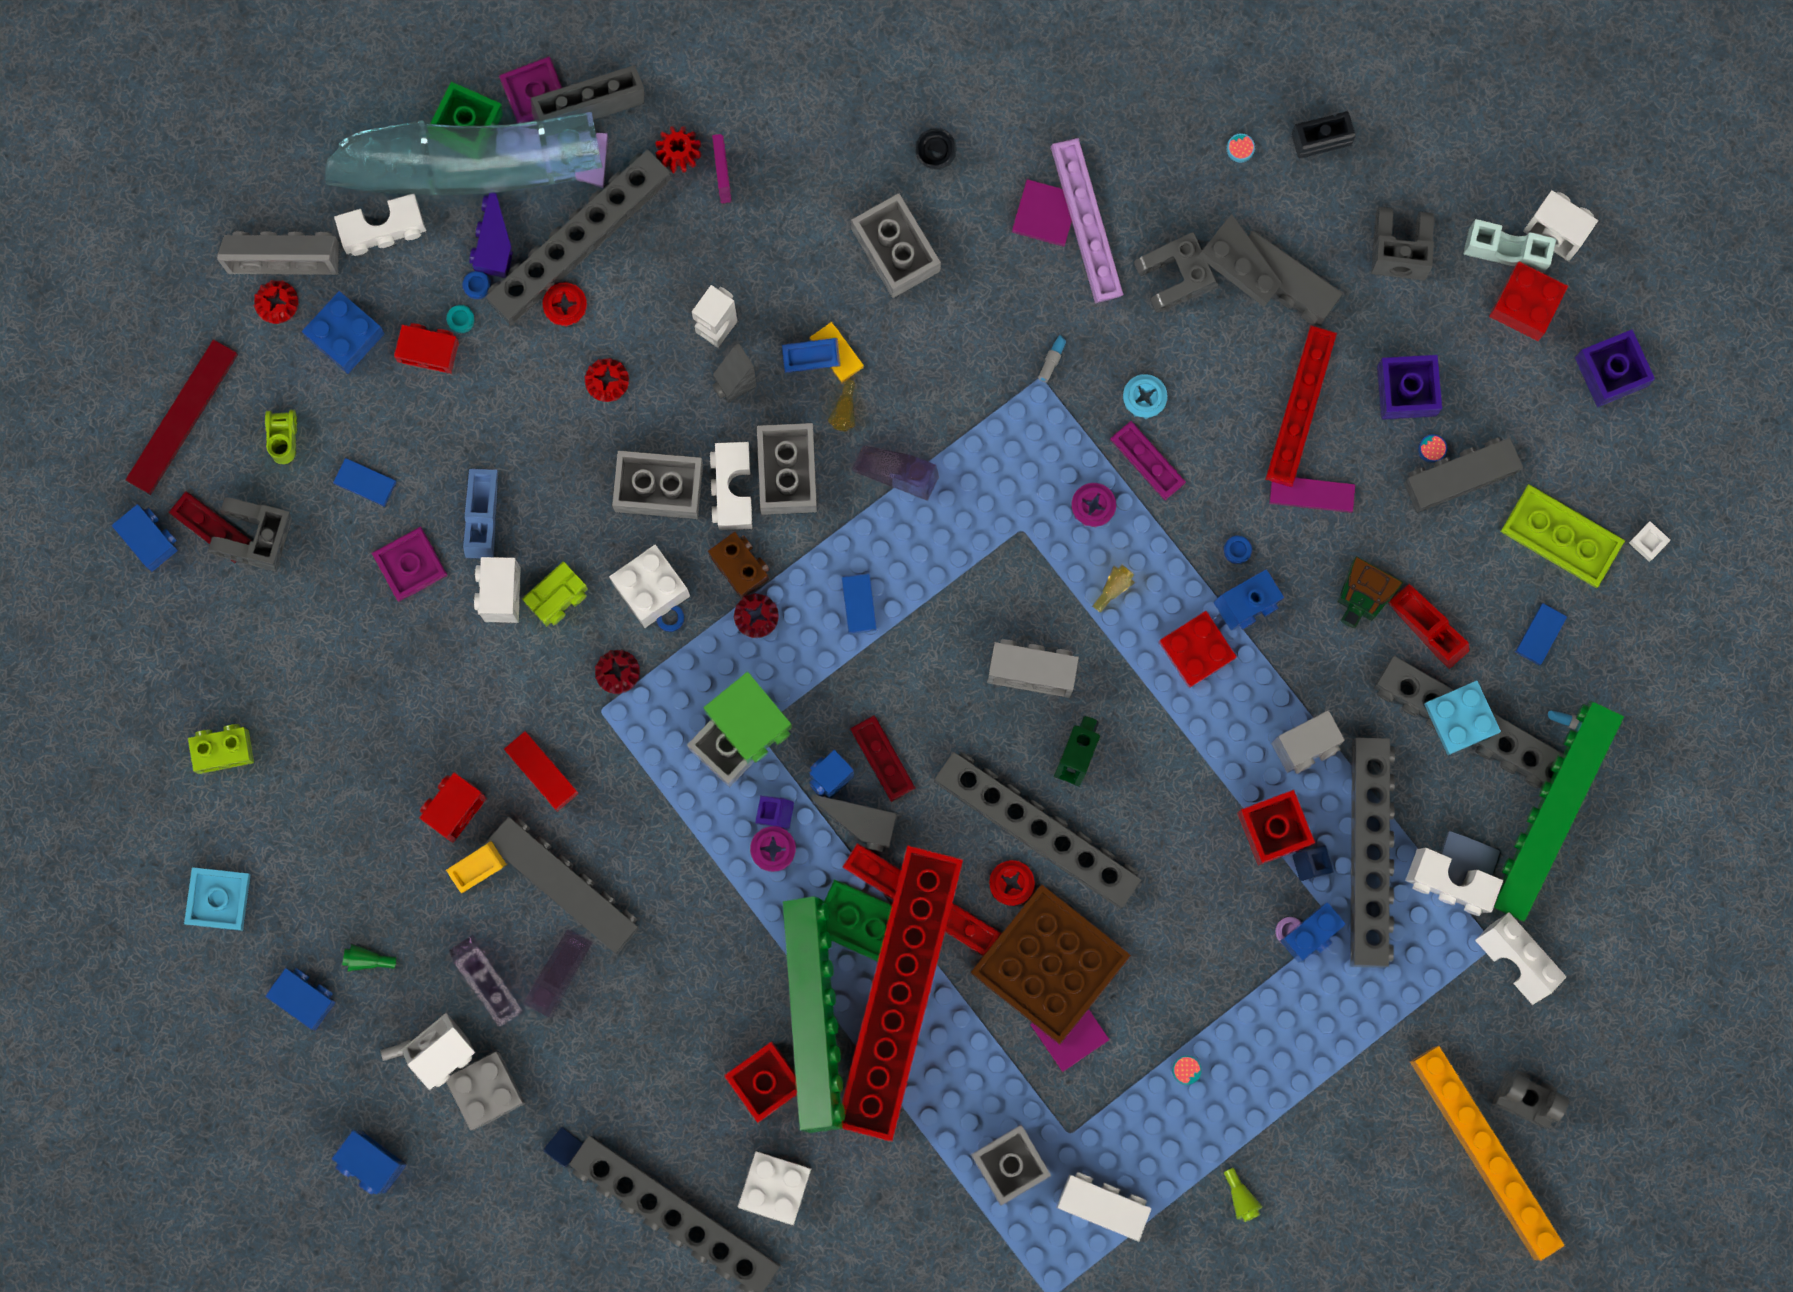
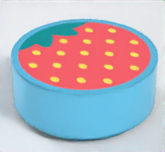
(1240, 147)

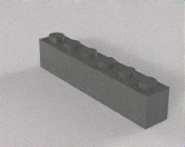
(563, 885)

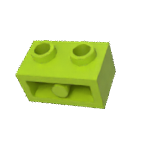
(220, 749)

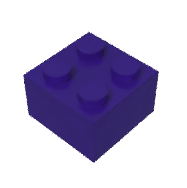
(1614, 368)
(1409, 387)

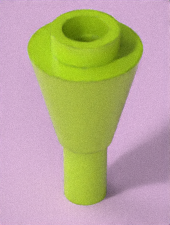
(1244, 1202)

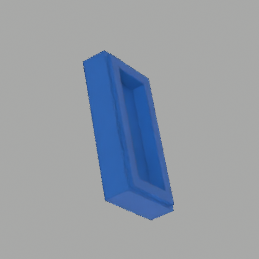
(811, 355)
(364, 482)
(859, 603)
(1541, 634)

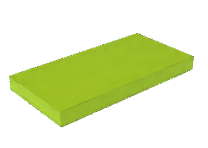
(1562, 536)

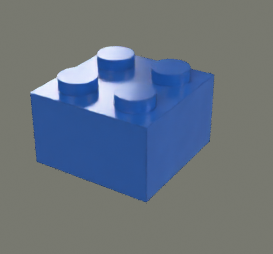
(343, 332)
(368, 1162)

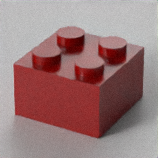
(1528, 301)
(452, 807)
(1275, 827)
(763, 1081)

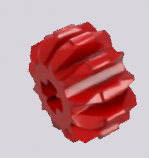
(678, 158)

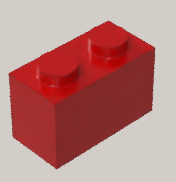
(426, 348)

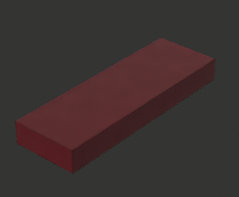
(204, 521)
(882, 758)

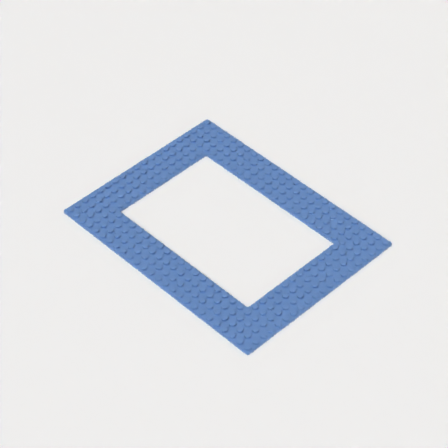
(962, 1087)

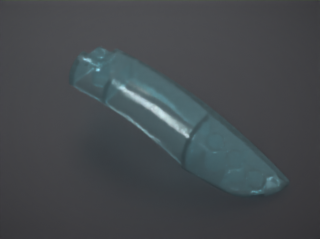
(465, 158)

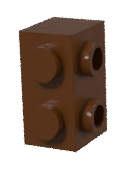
(739, 565)

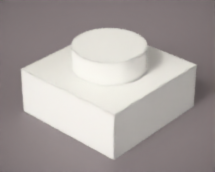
(1649, 541)

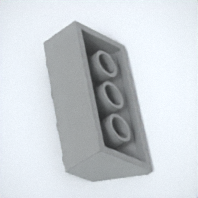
(279, 253)

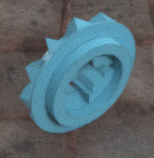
(1146, 383)

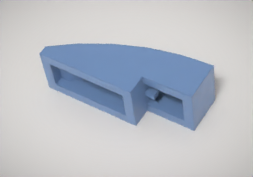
(480, 513)

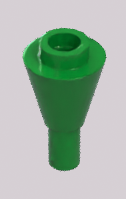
(360, 959)

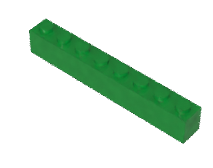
(1557, 808)
(813, 1015)

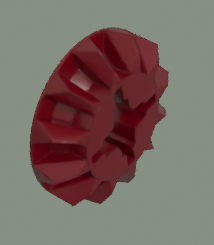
(759, 628)
(628, 676)

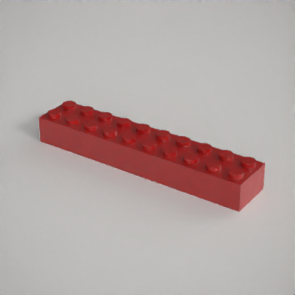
(900, 992)

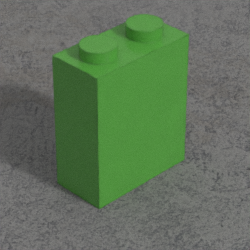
(748, 718)

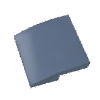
(1467, 856)

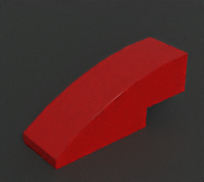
(1430, 626)
(541, 771)

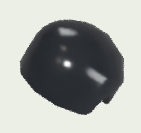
(938, 141)

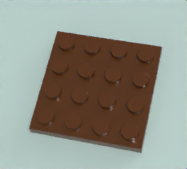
(1050, 964)

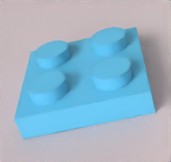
(1462, 717)
(217, 899)

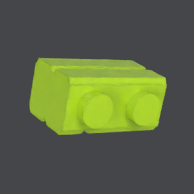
(555, 595)

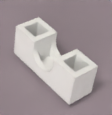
(404, 221)
(715, 315)
(730, 461)
(1430, 873)
(1509, 940)

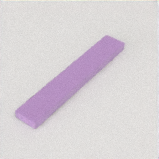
(1086, 220)

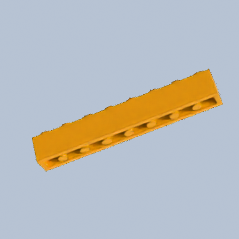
(1487, 1153)

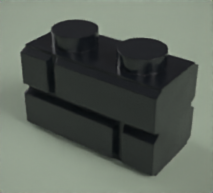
(1323, 134)

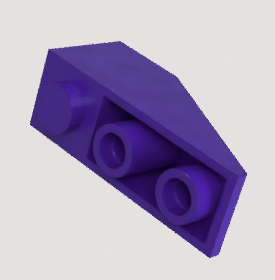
(493, 248)

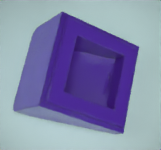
(774, 812)

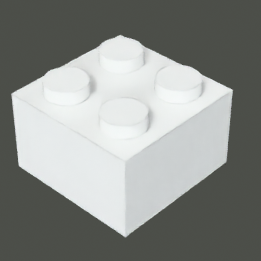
(1562, 221)
(649, 586)
(498, 589)
(438, 1052)
(774, 1188)

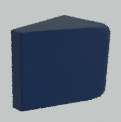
(1312, 863)
(563, 1147)

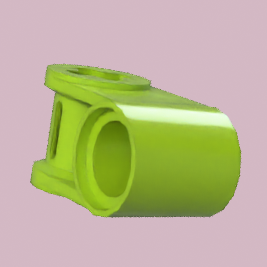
(280, 430)

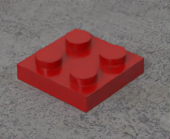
(1197, 649)

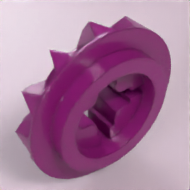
(1088, 493)
(763, 839)

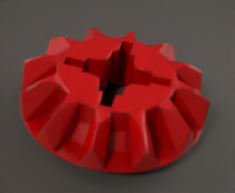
(555, 295)
(281, 312)
(614, 389)
(1025, 882)

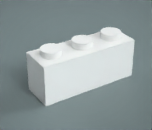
(1104, 1206)

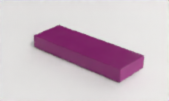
(1147, 460)
(1314, 495)

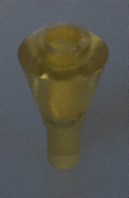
(843, 413)
(1117, 582)

